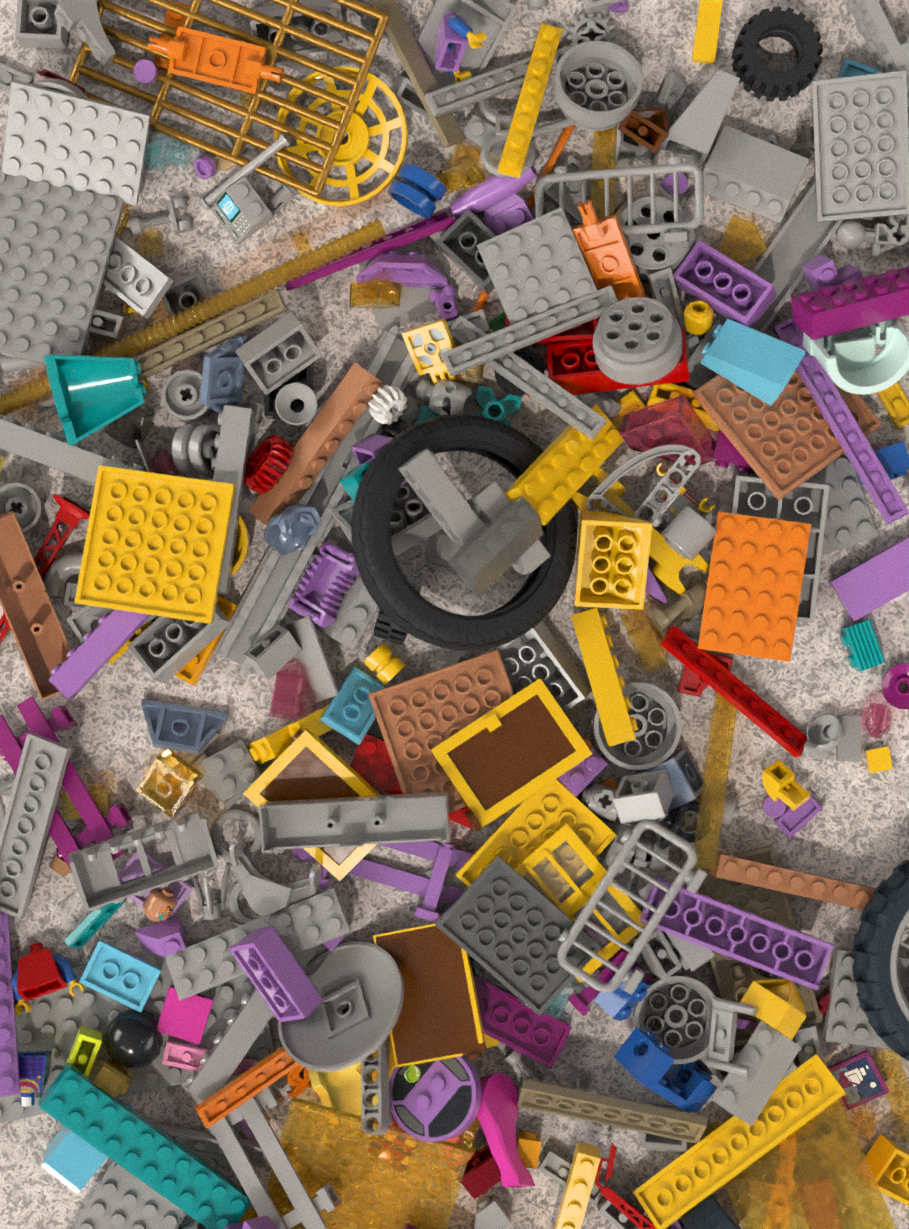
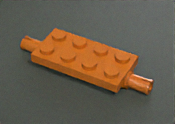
(216, 60)
(607, 253)

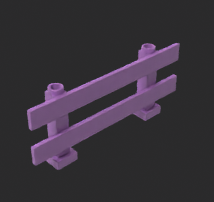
(432, 889)

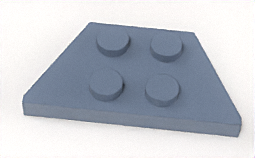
(223, 375)
(181, 726)

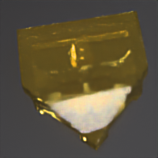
(742, 241)

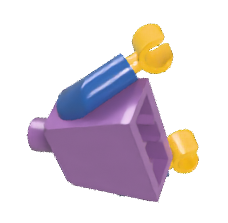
(452, 42)

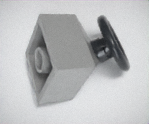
(647, 798)

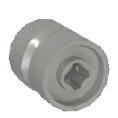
(641, 858)

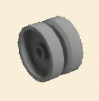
(175, 393)
(194, 448)
(26, 501)

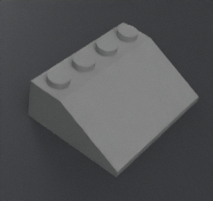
(753, 174)
(409, 520)
(354, 613)
(542, 656)

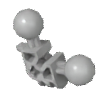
(853, 234)

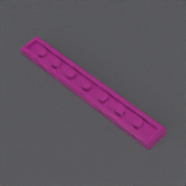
(392, 241)

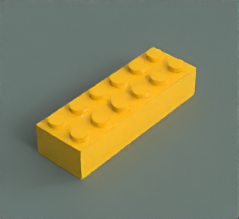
(564, 468)

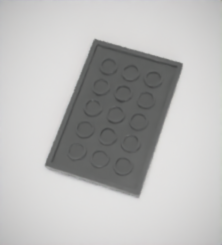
(515, 934)

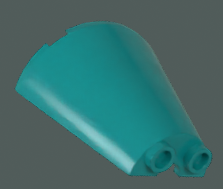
(94, 393)

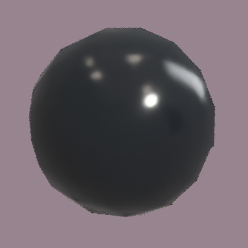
(132, 1039)

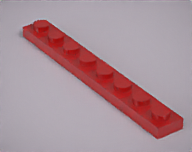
(734, 691)

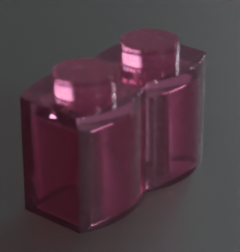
(287, 695)

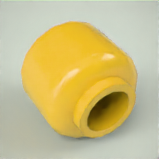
(698, 317)

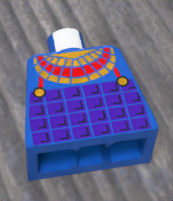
(33, 1074)

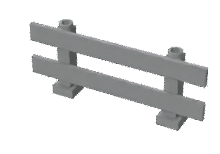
(305, 1208)

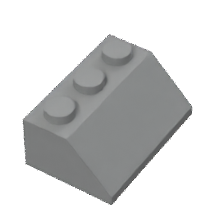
(278, 353)

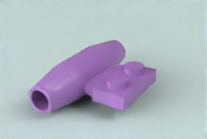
(499, 201)

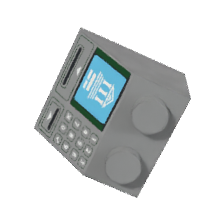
(241, 211)

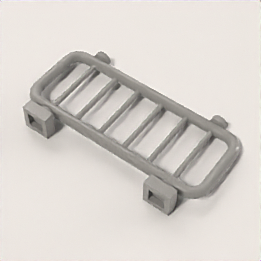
(676, 238)
(686, 874)

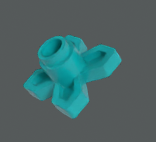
(505, 407)

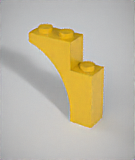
(275, 743)

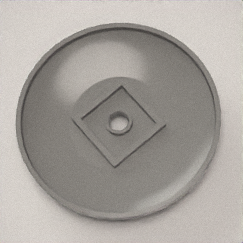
(351, 976)

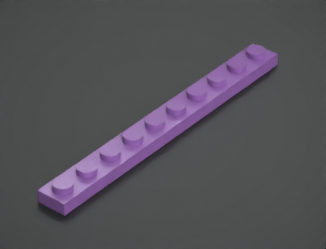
(845, 428)

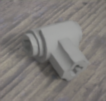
(600, 801)

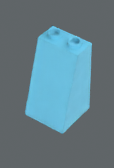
(752, 360)
(72, 1159)

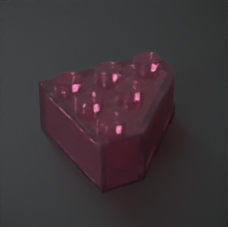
(668, 423)

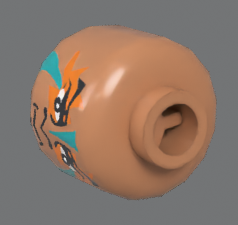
(159, 904)

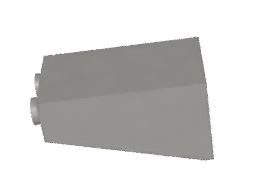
(698, 125)

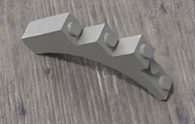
(85, 18)

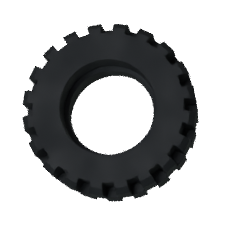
(785, 26)

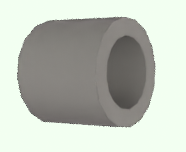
(688, 533)

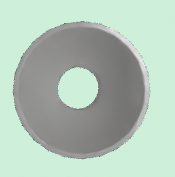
(288, 395)

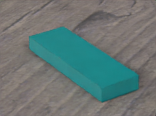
(91, 925)

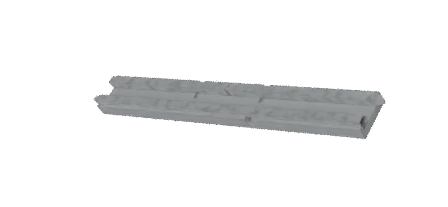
(277, 576)

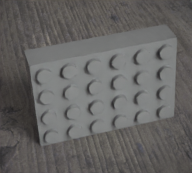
(803, 505)

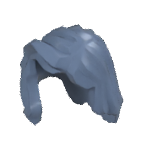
(292, 528)

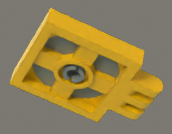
(426, 345)

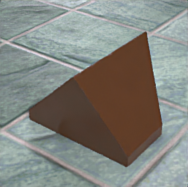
(646, 127)

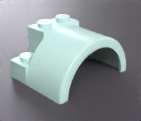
(853, 361)

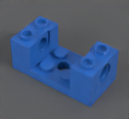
(654, 1068)

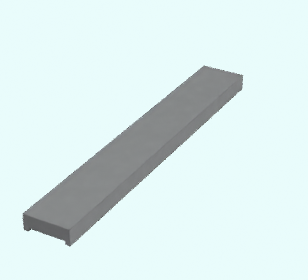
(781, 265)

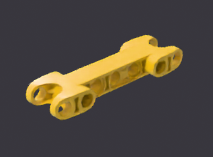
(667, 561)

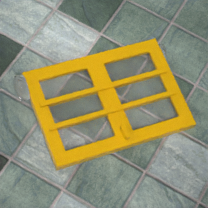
(568, 877)

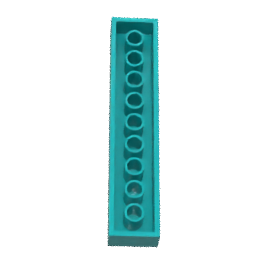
(144, 1150)

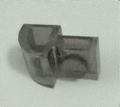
(805, 147)

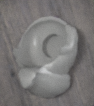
(823, 736)

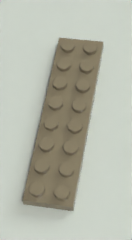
(612, 1111)

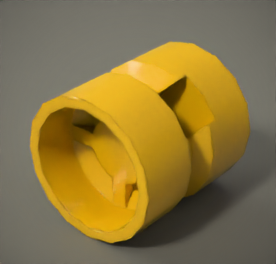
(384, 663)

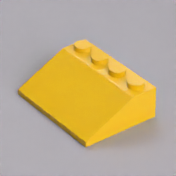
(611, 561)

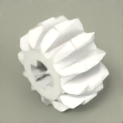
(387, 404)

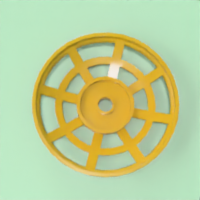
(358, 137)

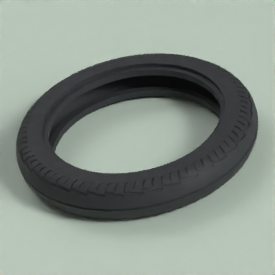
(378, 562)

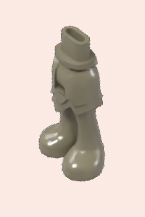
(683, 610)

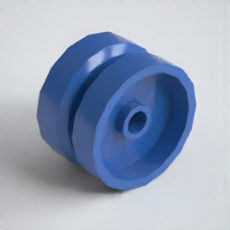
(417, 190)

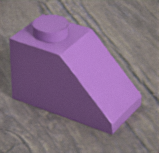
(163, 937)

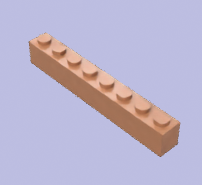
(319, 442)
(792, 881)

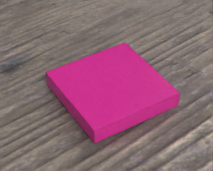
(185, 1017)

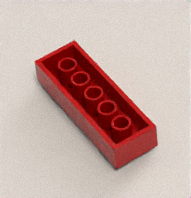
(576, 371)
(375, 767)

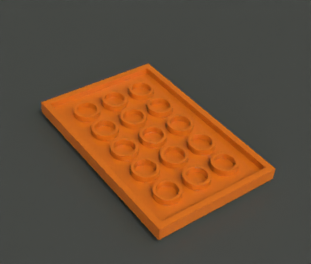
(754, 586)

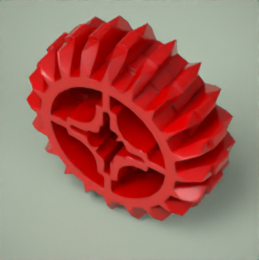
(268, 464)

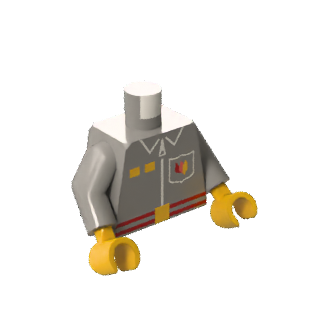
(681, 499)

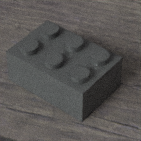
(460, 246)

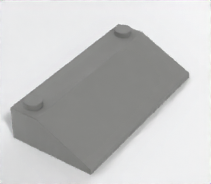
(480, 15)

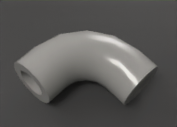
(60, 572)

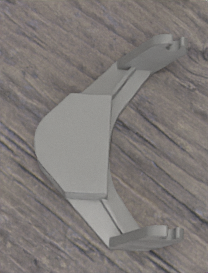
(267, 895)

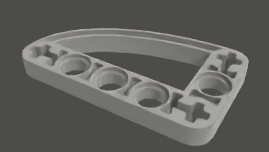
(663, 484)

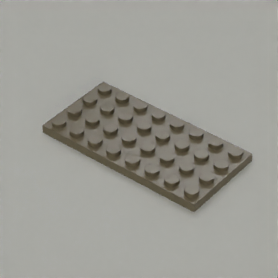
(735, 976)

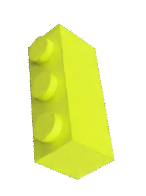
(85, 1049)

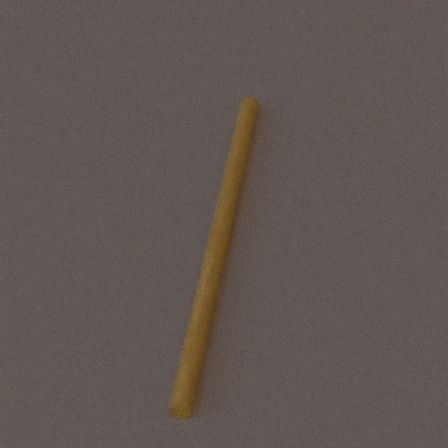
(211, 307)

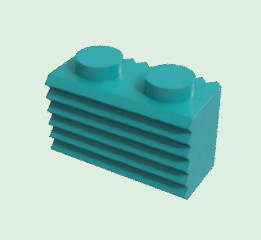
(862, 645)

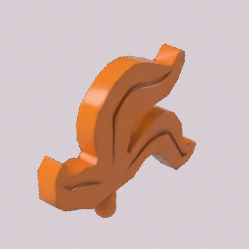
(295, 1080)

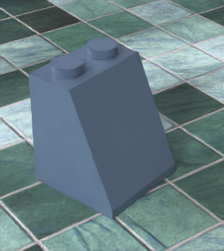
(683, 777)

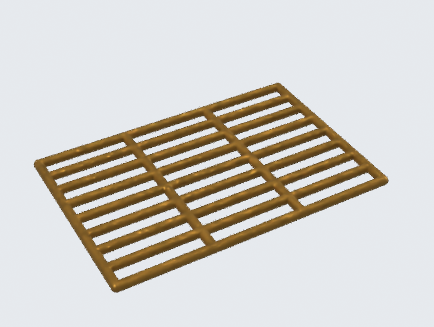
(275, 49)

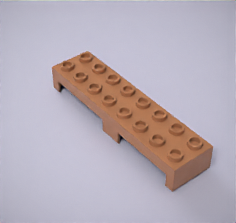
(29, 608)

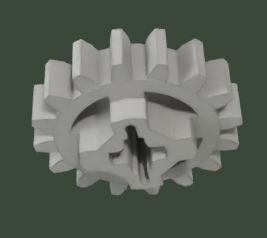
(591, 29)

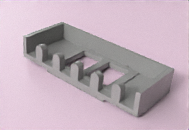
(96, 871)

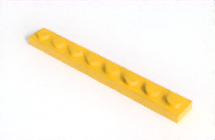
(530, 100)

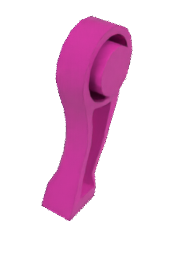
(498, 1120)

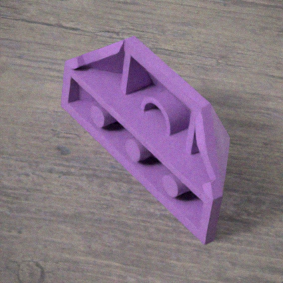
(408, 270)

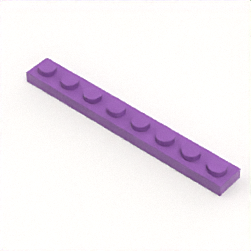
(8, 1035)

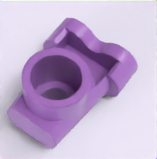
(445, 302)

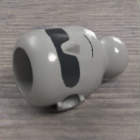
(446, 397)

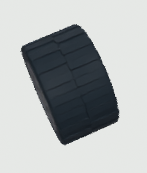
(710, 1215)

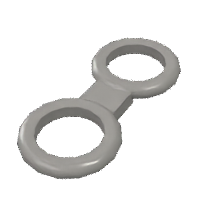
(502, 126)
(225, 854)

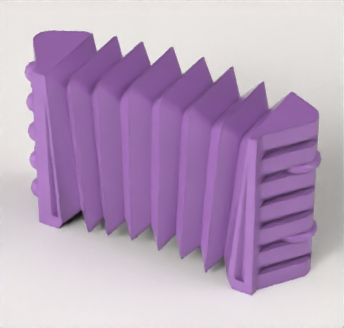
(324, 584)

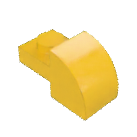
(780, 784)

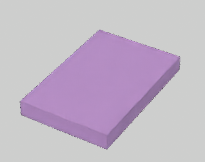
(134, 869)

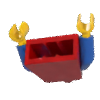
(41, 974)

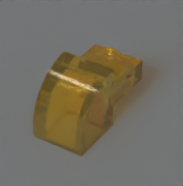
(463, 174)

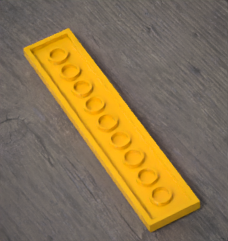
(737, 1144)

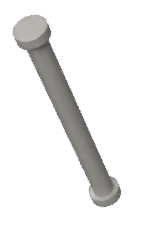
(246, 170)

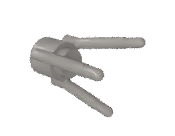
(210, 906)

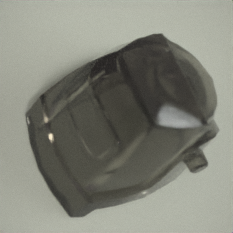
(132, 426)

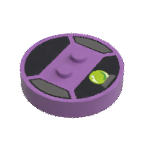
(435, 1098)

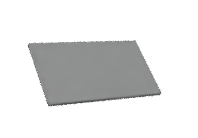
(413, 305)
(312, 660)

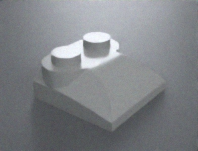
(661, 1143)

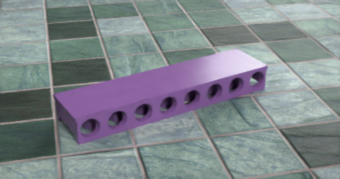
(874, 581)
(741, 935)

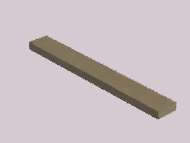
(417, 70)
(210, 334)

